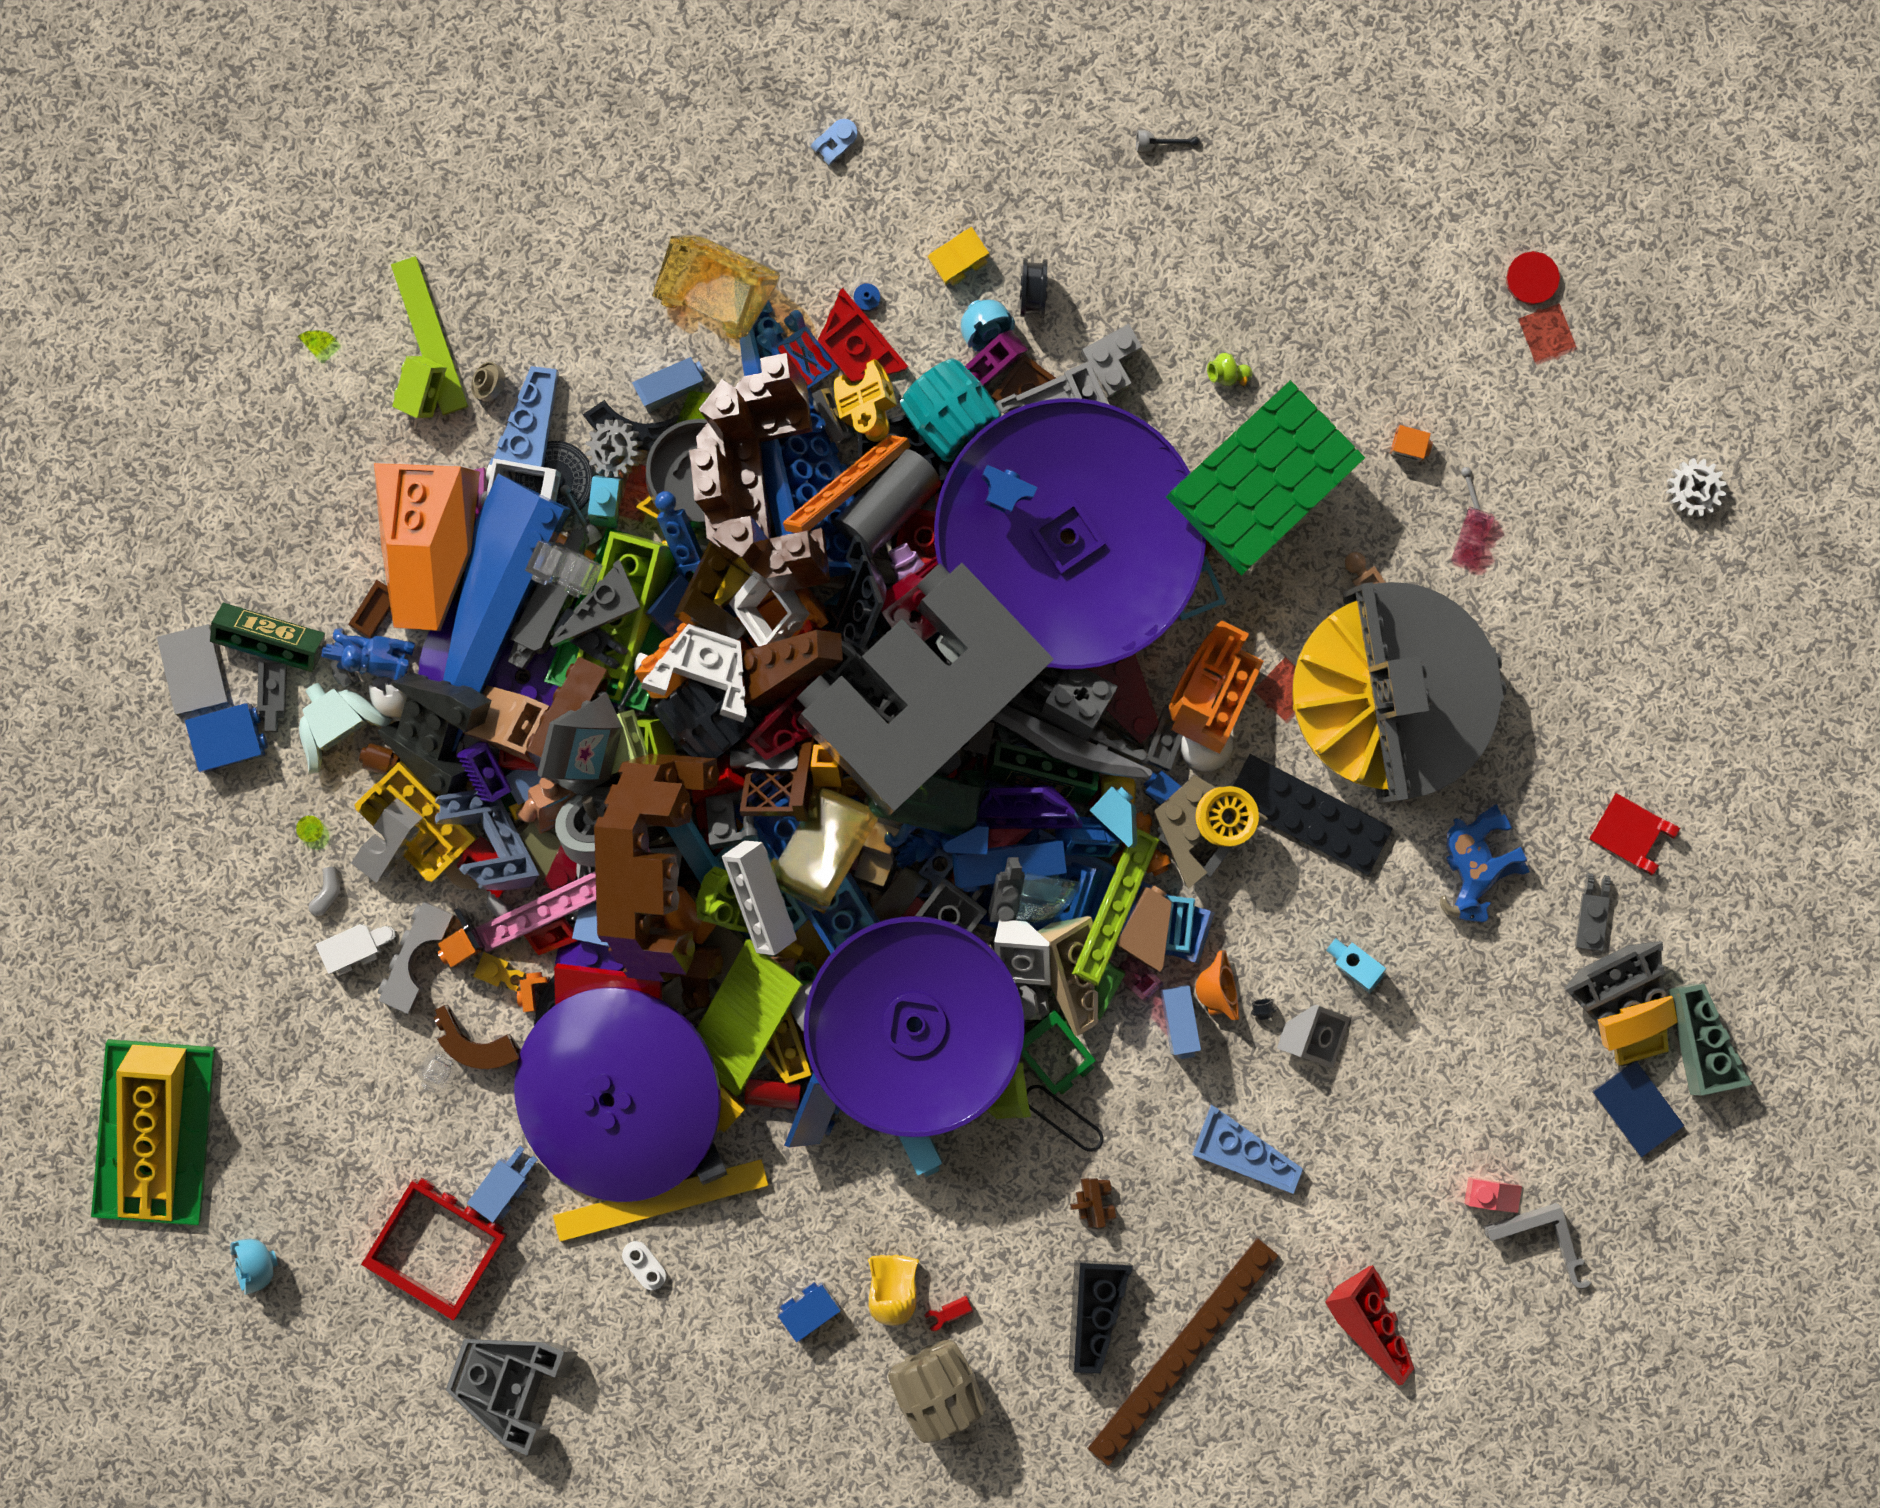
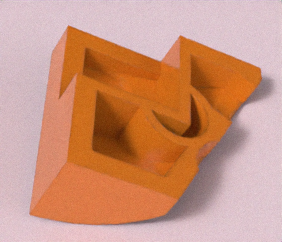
(686, 918)

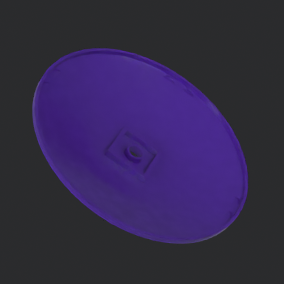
(1108, 485)

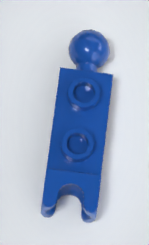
(678, 534)

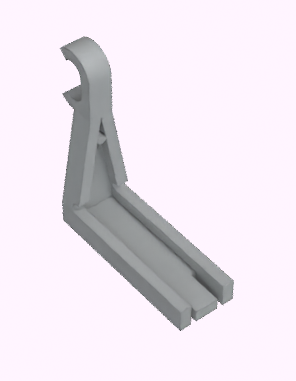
(1534, 1218)

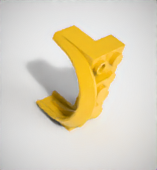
(405, 786)

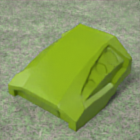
(718, 902)
(1013, 1100)

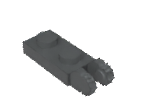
(1593, 915)

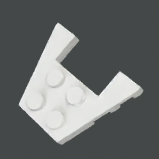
(707, 659)

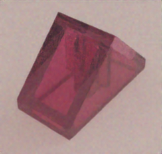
(1140, 979)

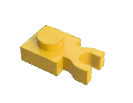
(494, 970)

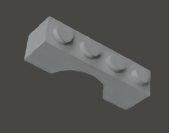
(401, 988)

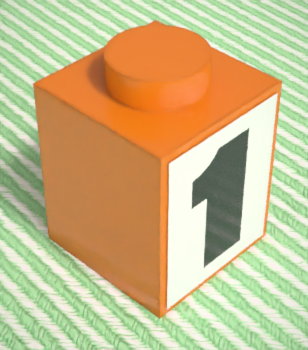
(1411, 443)

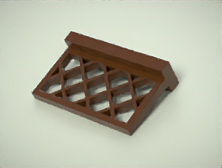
(800, 787)

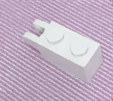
(352, 947)

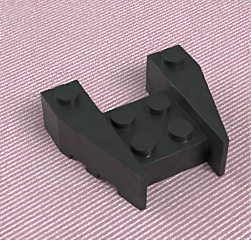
(429, 729)

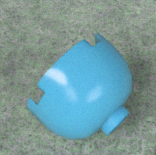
(987, 318)
(253, 1264)

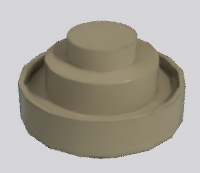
(488, 381)

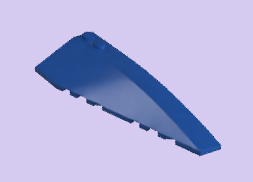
(497, 579)

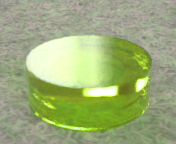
(310, 828)

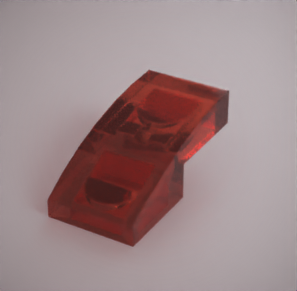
(635, 489)

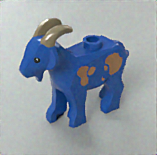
(1476, 865)

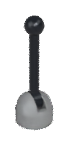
(1148, 141)

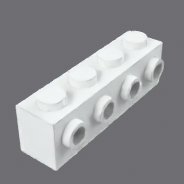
(759, 897)

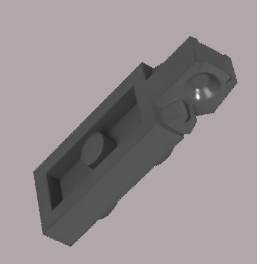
(271, 692)
(1007, 892)

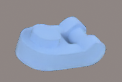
(842, 133)

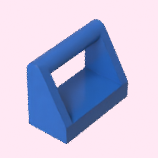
(971, 842)

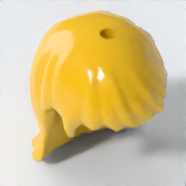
(892, 1288)

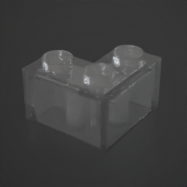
(558, 564)

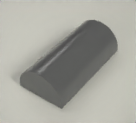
(889, 501)

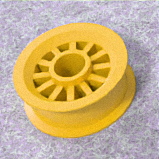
(1249, 825)

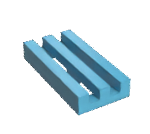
(1180, 900)

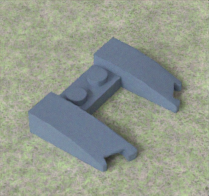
(514, 866)

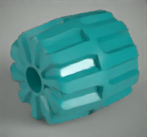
(948, 408)

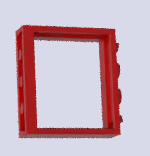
(410, 1285)

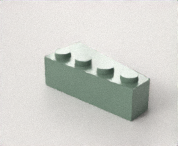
(1704, 1043)

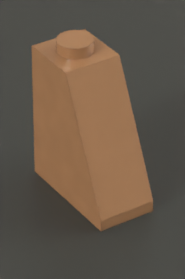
(1147, 928)

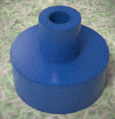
(867, 303)

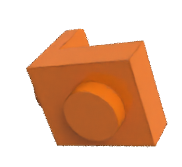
(526, 996)

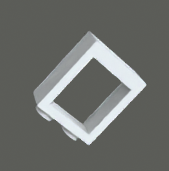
(550, 481)
(745, 605)

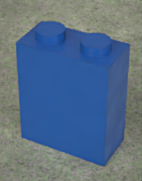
(226, 737)

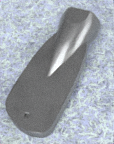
(751, 759)

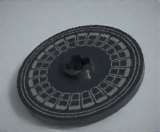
(574, 472)

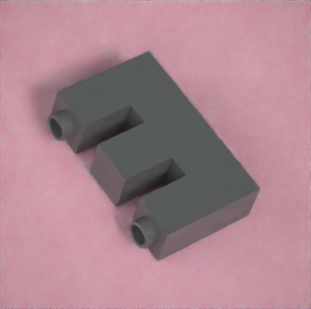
(937, 702)

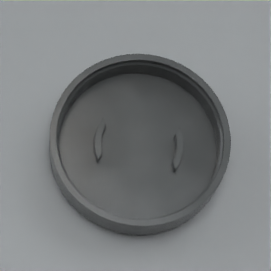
(670, 467)

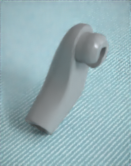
(328, 894)

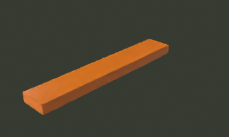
(846, 484)

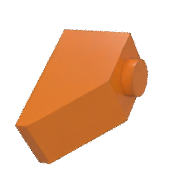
(456, 949)

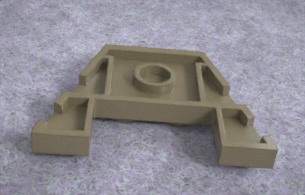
(1180, 829)

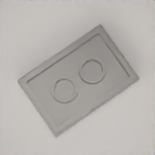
(192, 669)

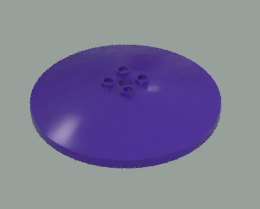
(902, 1077)

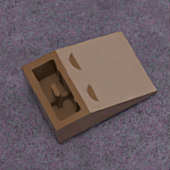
(509, 721)

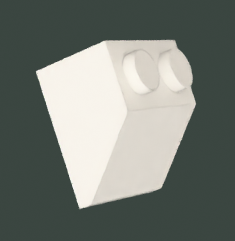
(1023, 952)

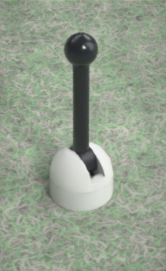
(620, 708)

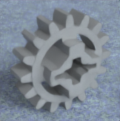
(625, 444)

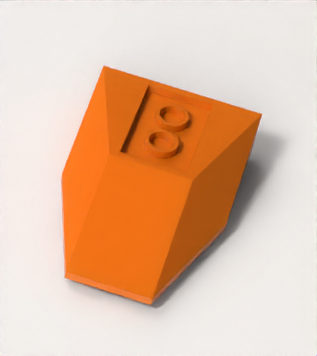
(424, 537)

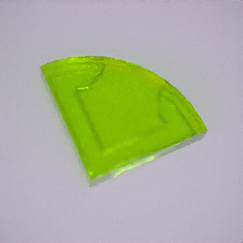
(316, 340)

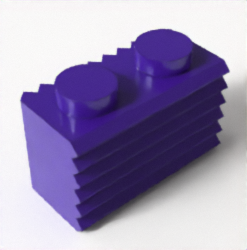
(484, 771)

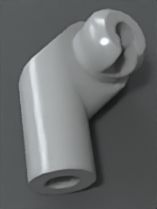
(497, 906)

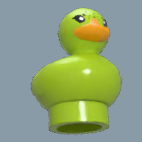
(1227, 372)

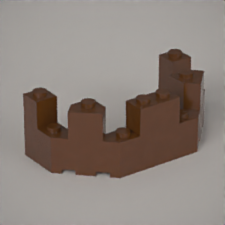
(732, 481)
(643, 883)

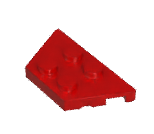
(855, 341)

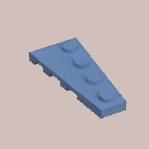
(530, 421)
(1241, 1151)

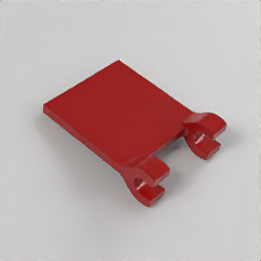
(1631, 831)

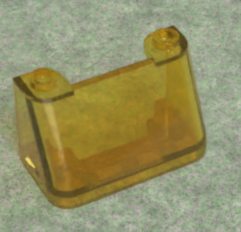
(715, 283)
(823, 848)

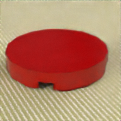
(1532, 277)

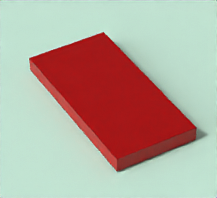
(577, 979)

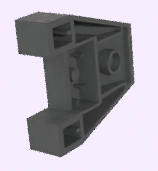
(502, 1386)

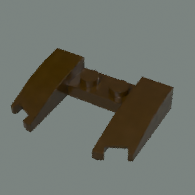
(697, 602)

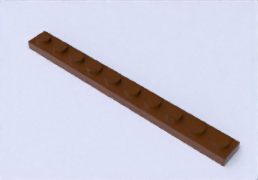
(1182, 1351)

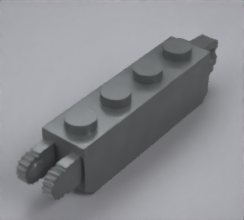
(543, 612)

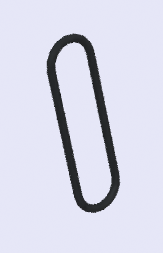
(1074, 1112)

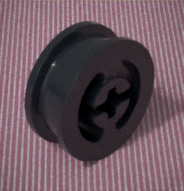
(1033, 288)

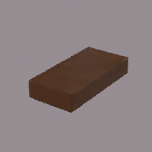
(372, 610)

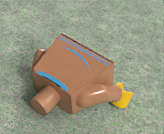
(542, 805)

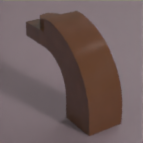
(469, 1053)

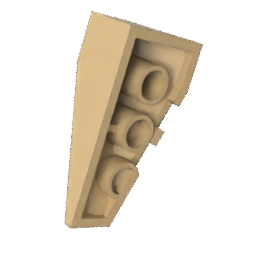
(1074, 994)

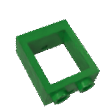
(1082, 1069)

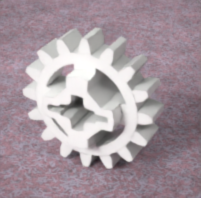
(1702, 496)

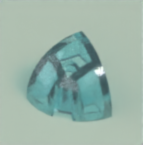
(1045, 897)

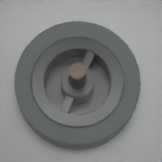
(577, 822)

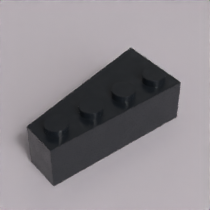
(1095, 1308)

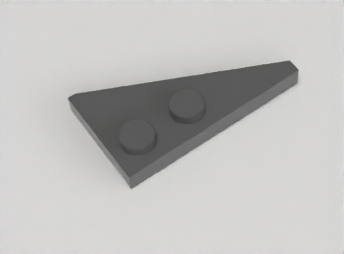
(608, 602)

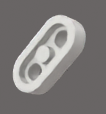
(646, 1264)

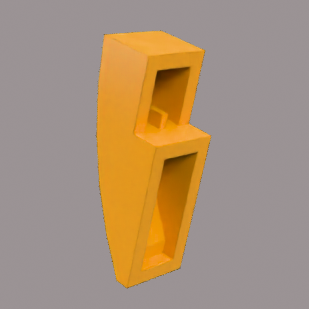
(1637, 1023)

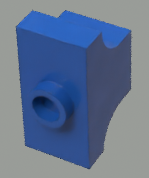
(1006, 489)

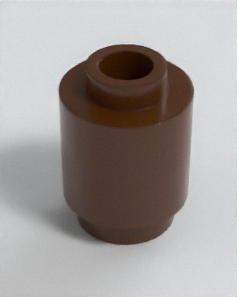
(378, 759)

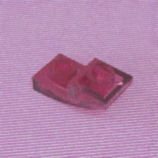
(1472, 537)

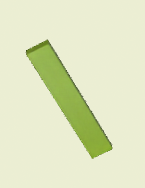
(428, 331)
(1115, 909)

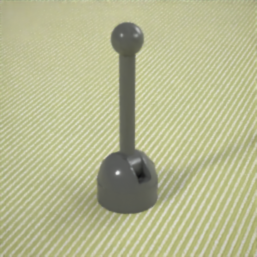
(591, 530)

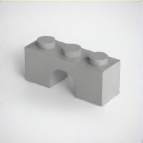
(397, 826)

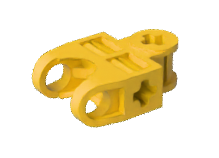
(866, 403)

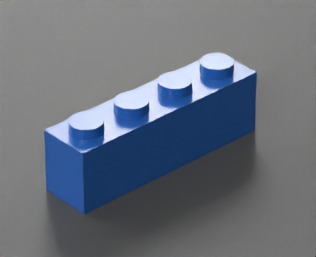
(1035, 857)

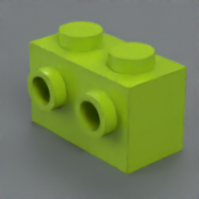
(419, 386)

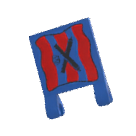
(802, 349)

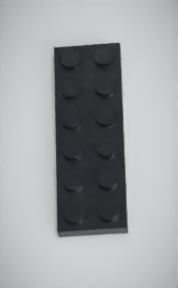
(1313, 815)

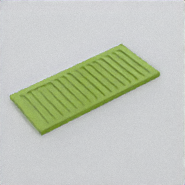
(746, 1015)

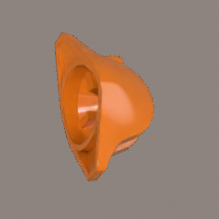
(1217, 988)

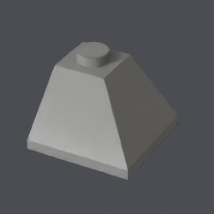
(1315, 1035)

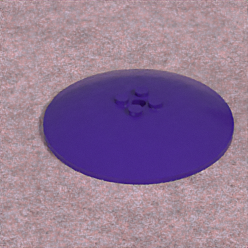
(660, 1088)

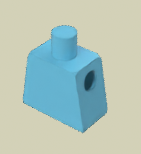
(605, 501)
(1366, 973)

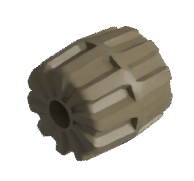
(937, 1391)

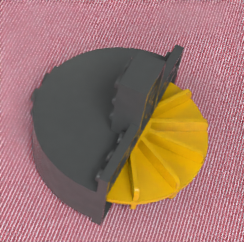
(1398, 690)

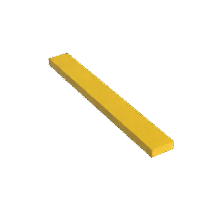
(686, 1194)

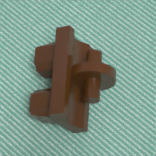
(1090, 1202)

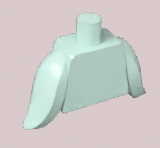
(331, 719)

